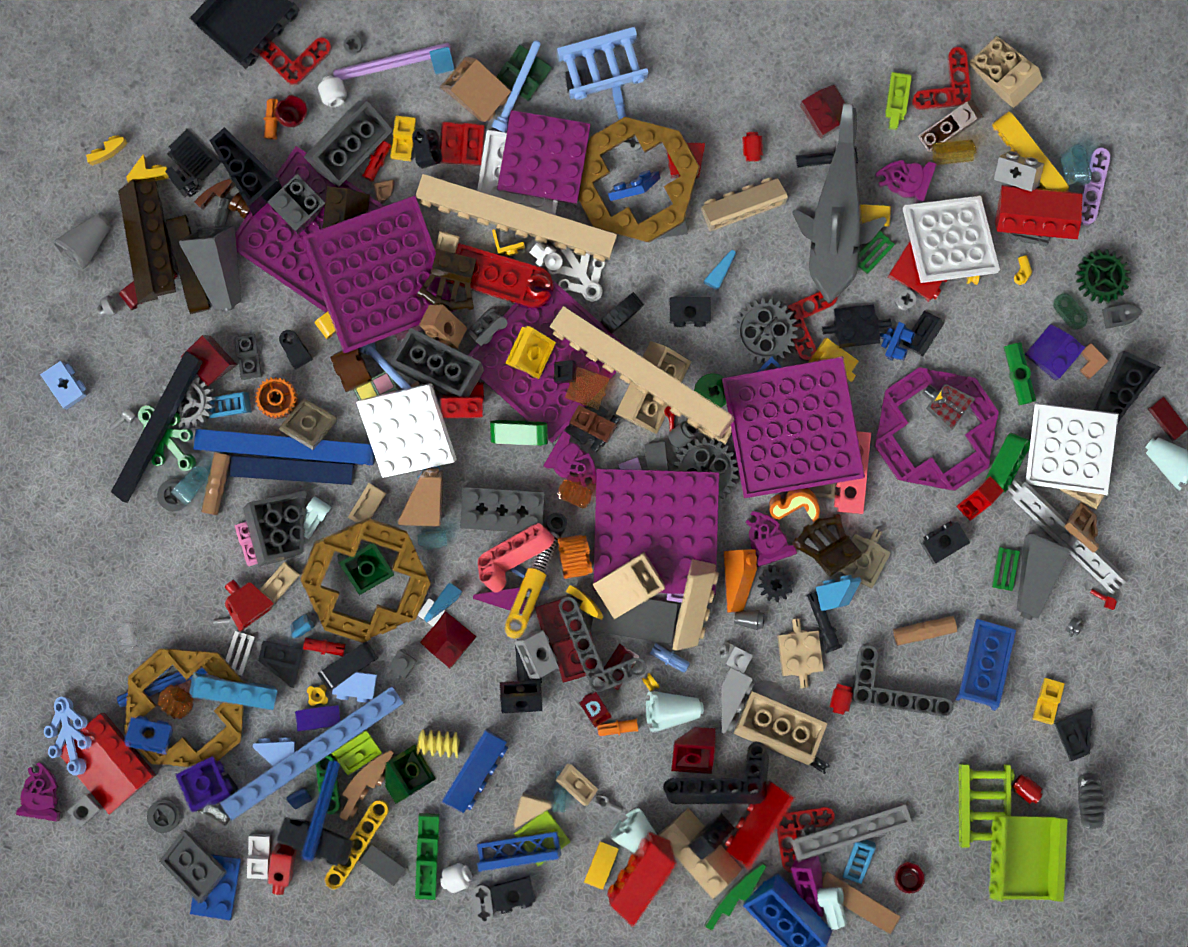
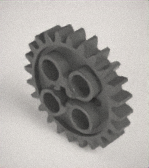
(752, 318)
(689, 462)

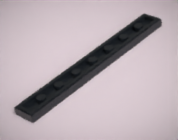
(156, 426)

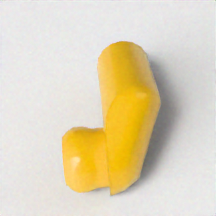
(1024, 272)

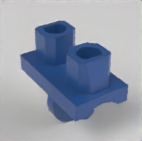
(901, 333)

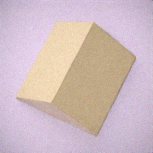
(529, 808)

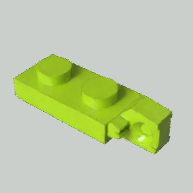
(897, 98)

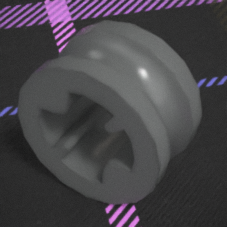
(347, 47)

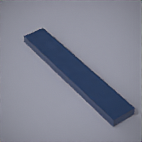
(291, 470)

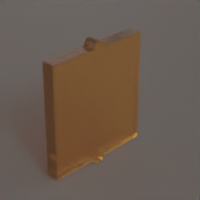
(588, 388)

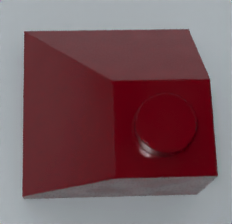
(448, 640)
(694, 751)

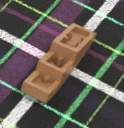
(863, 904)

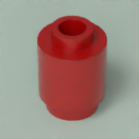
(752, 147)
(841, 699)
(1027, 789)

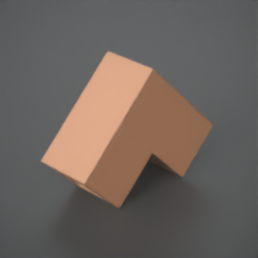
(1095, 361)

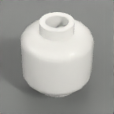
(332, 91)
(456, 878)

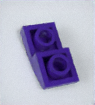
(317, 718)

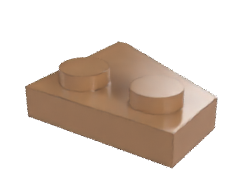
(1083, 526)

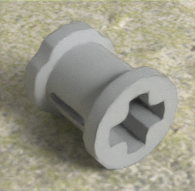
(911, 297)

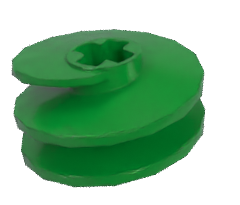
(707, 382)

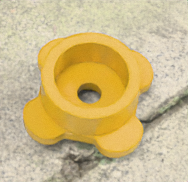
(312, 691)

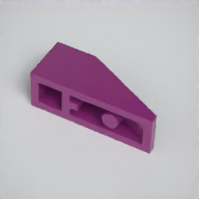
(502, 599)
(808, 881)

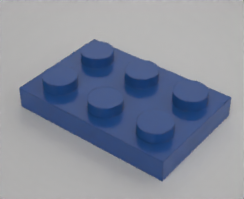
(221, 899)

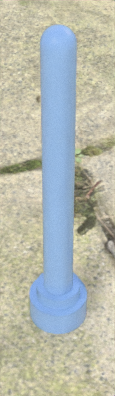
(502, 121)
(370, 349)

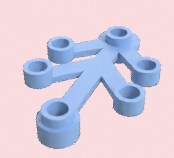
(63, 711)

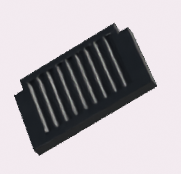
(192, 156)

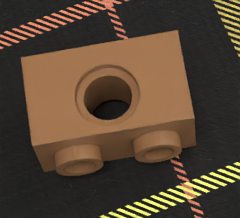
(443, 326)

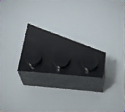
(331, 845)

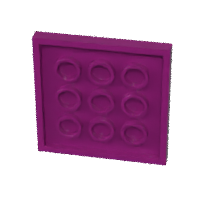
(543, 157)

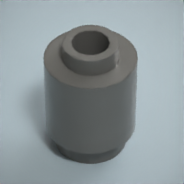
(682, 434)

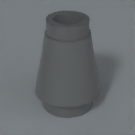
(750, 619)

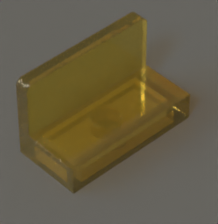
(953, 152)

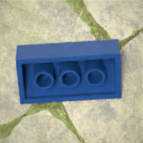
(475, 771)
(787, 915)

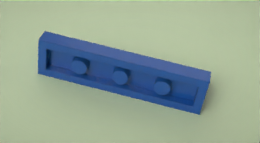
(520, 858)

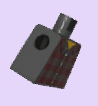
(947, 404)

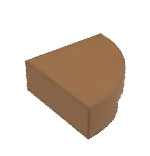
(383, 190)

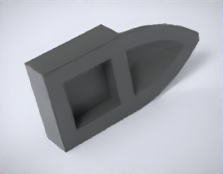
(1120, 315)

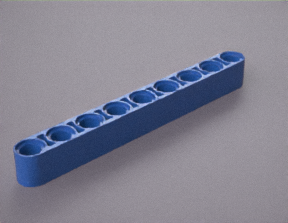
(282, 447)

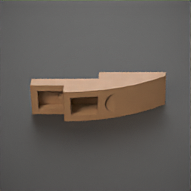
(369, 776)

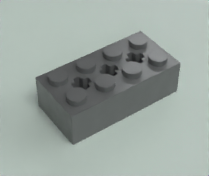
(433, 354)
(493, 500)

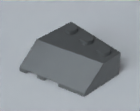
(276, 527)

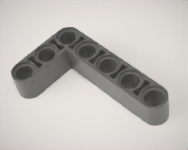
(591, 652)
(892, 695)

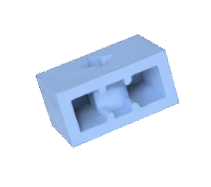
(54, 379)

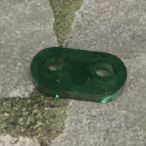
(1069, 312)

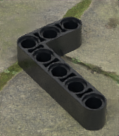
(724, 785)

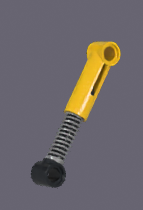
(534, 580)

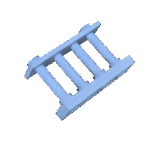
(606, 43)

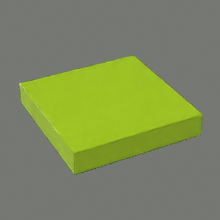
(542, 824)

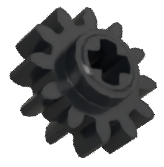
(768, 587)

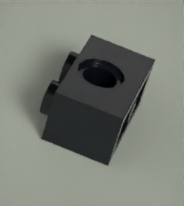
(701, 305)
(956, 537)
(521, 696)
(711, 836)
(500, 894)

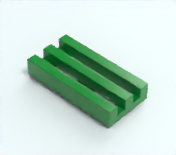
(885, 239)
(1006, 565)

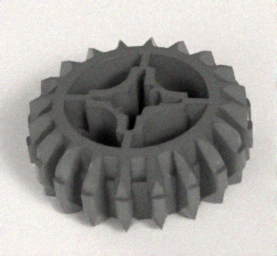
(1090, 801)

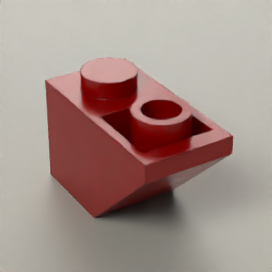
(980, 498)

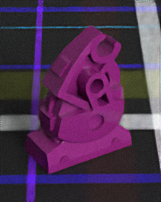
(910, 178)
(570, 458)
(770, 541)
(41, 798)

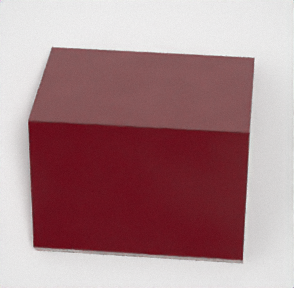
(215, 359)

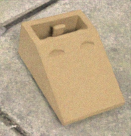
(1006, 71)
(629, 585)

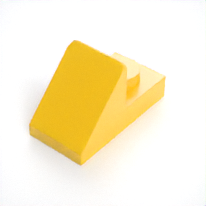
(141, 171)

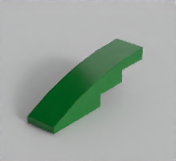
(427, 856)
(740, 890)

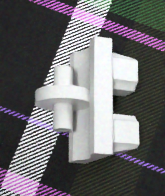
(547, 256)

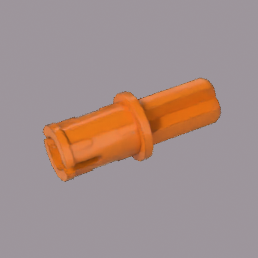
(271, 120)
(618, 727)

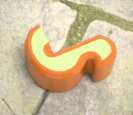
(794, 500)

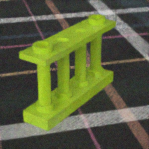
(966, 795)

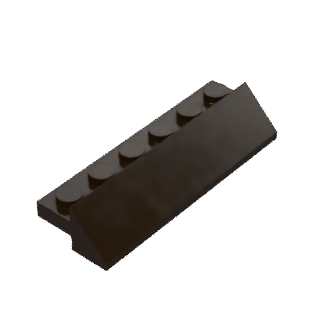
(147, 240)

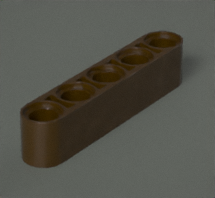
(193, 290)

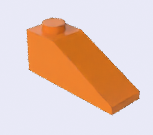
(739, 576)

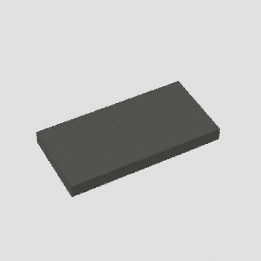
(647, 621)

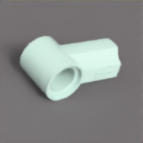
(314, 514)
(832, 901)

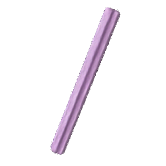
(387, 63)

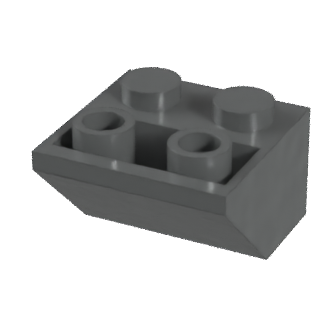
(297, 204)

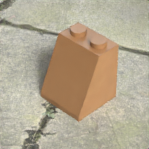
(476, 89)
(425, 501)

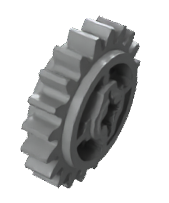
(203, 404)

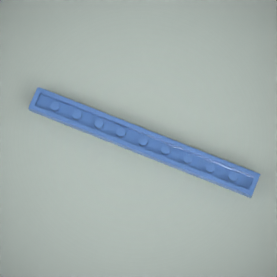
(312, 753)

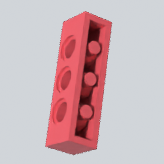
(856, 504)

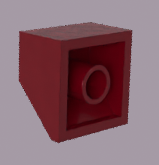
(824, 110)

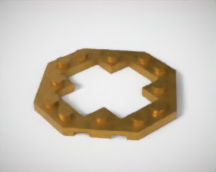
(679, 190)
(347, 542)
(186, 662)

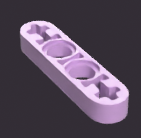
(1096, 187)

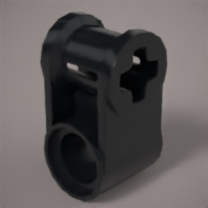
(427, 149)
(295, 352)

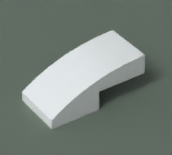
(258, 856)

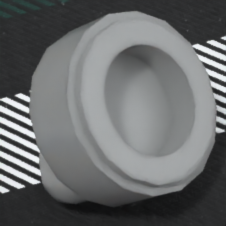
(107, 306)

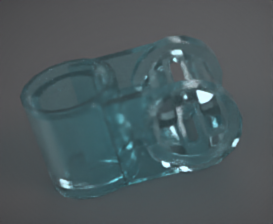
(1075, 164)
(189, 486)

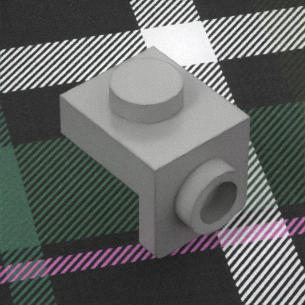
(734, 657)

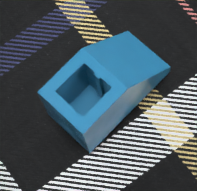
(837, 594)

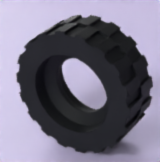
(622, 313)

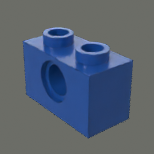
(158, 743)

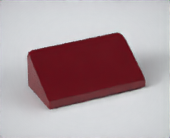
(1168, 418)
(619, 656)

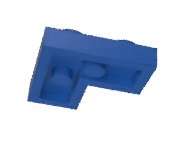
(637, 186)

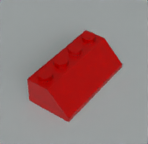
(1039, 212)
(642, 877)

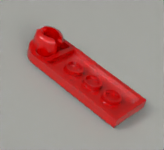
(507, 278)

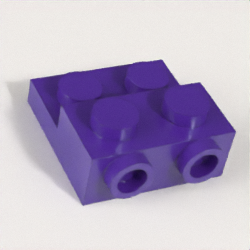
(204, 784)

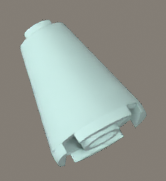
(1170, 459)
(670, 710)
(632, 830)

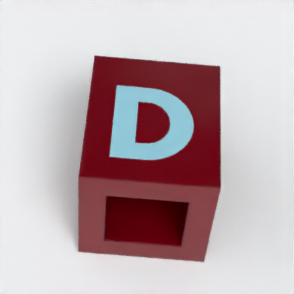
(595, 709)

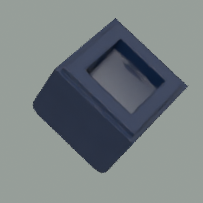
(299, 798)

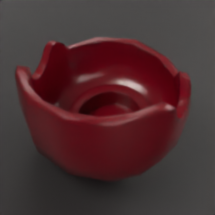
(291, 111)
(911, 883)

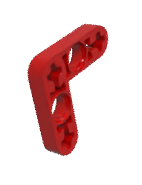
(297, 65)
(951, 93)
(802, 314)
(790, 831)

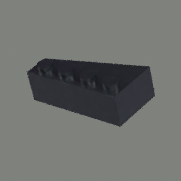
(248, 174)
(1125, 383)

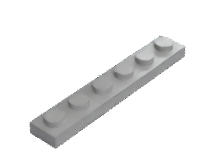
(851, 832)

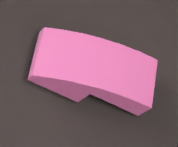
(246, 543)

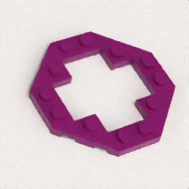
(928, 472)

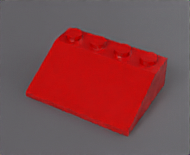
(112, 768)
(758, 825)

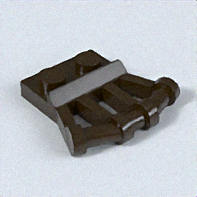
(453, 268)
(834, 556)

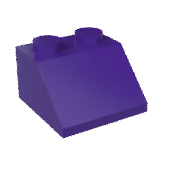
(1054, 351)

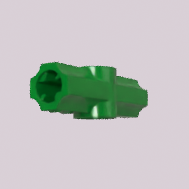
(1023, 387)

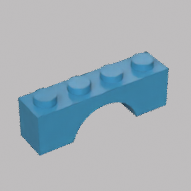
(233, 692)

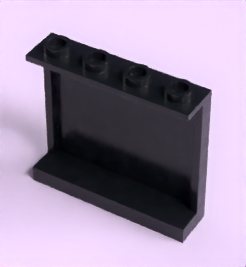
(244, 26)

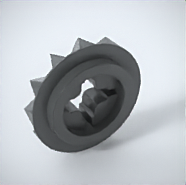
(164, 492)
(153, 815)

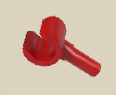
(670, 415)
(1110, 602)

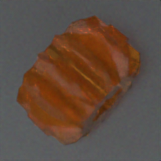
(574, 494)
(175, 701)

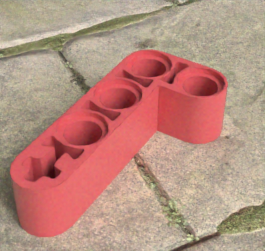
(511, 553)

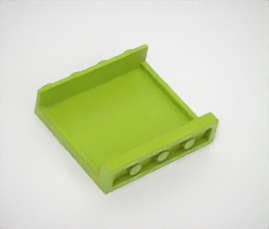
(1028, 858)

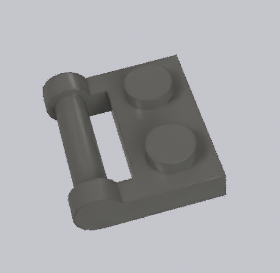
(481, 331)

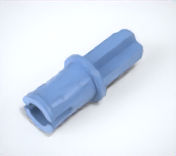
(669, 658)

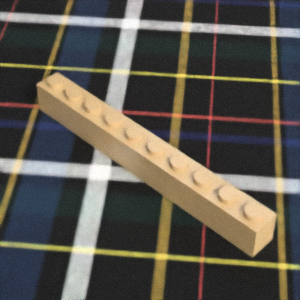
(515, 217)
(642, 373)

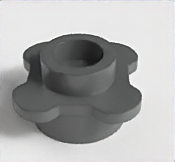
(1075, 626)

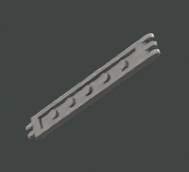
(1054, 525)

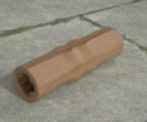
(216, 484)
(925, 630)

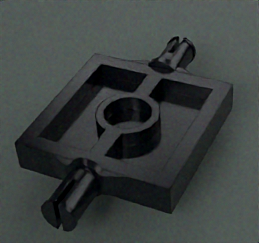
(856, 326)

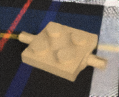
(800, 653)

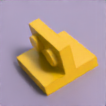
(830, 350)
(530, 352)

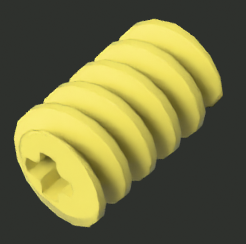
(438, 743)

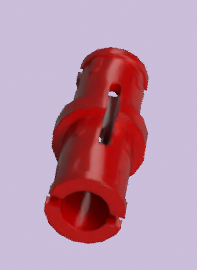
(376, 161)
(324, 646)

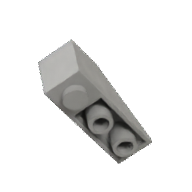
(732, 692)

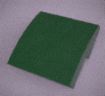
(535, 77)

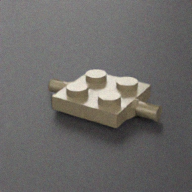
(871, 561)

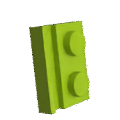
(357, 752)

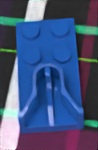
(987, 664)

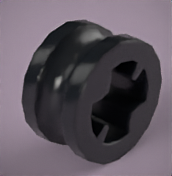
(820, 765)

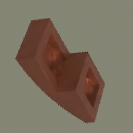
(220, 189)
(593, 424)

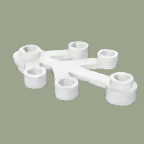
(579, 271)

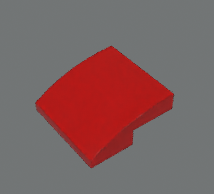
(461, 143)

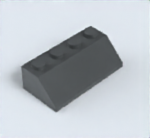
(348, 143)

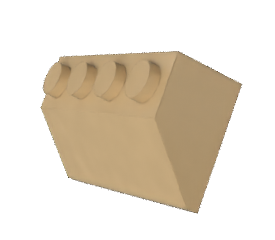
(744, 204)
(641, 408)
(694, 604)
(780, 728)
(711, 873)

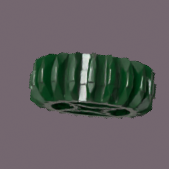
(1109, 282)

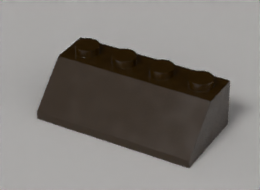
(343, 205)

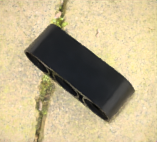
(347, 665)

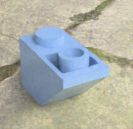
(358, 685)
(275, 751)

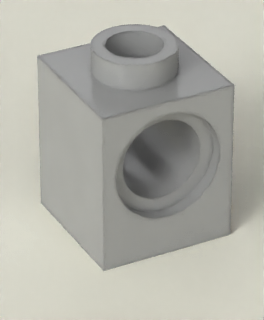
(92, 806)

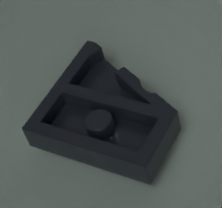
(281, 660)
(1076, 734)

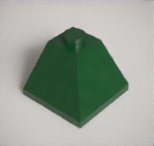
(366, 568)
(407, 774)

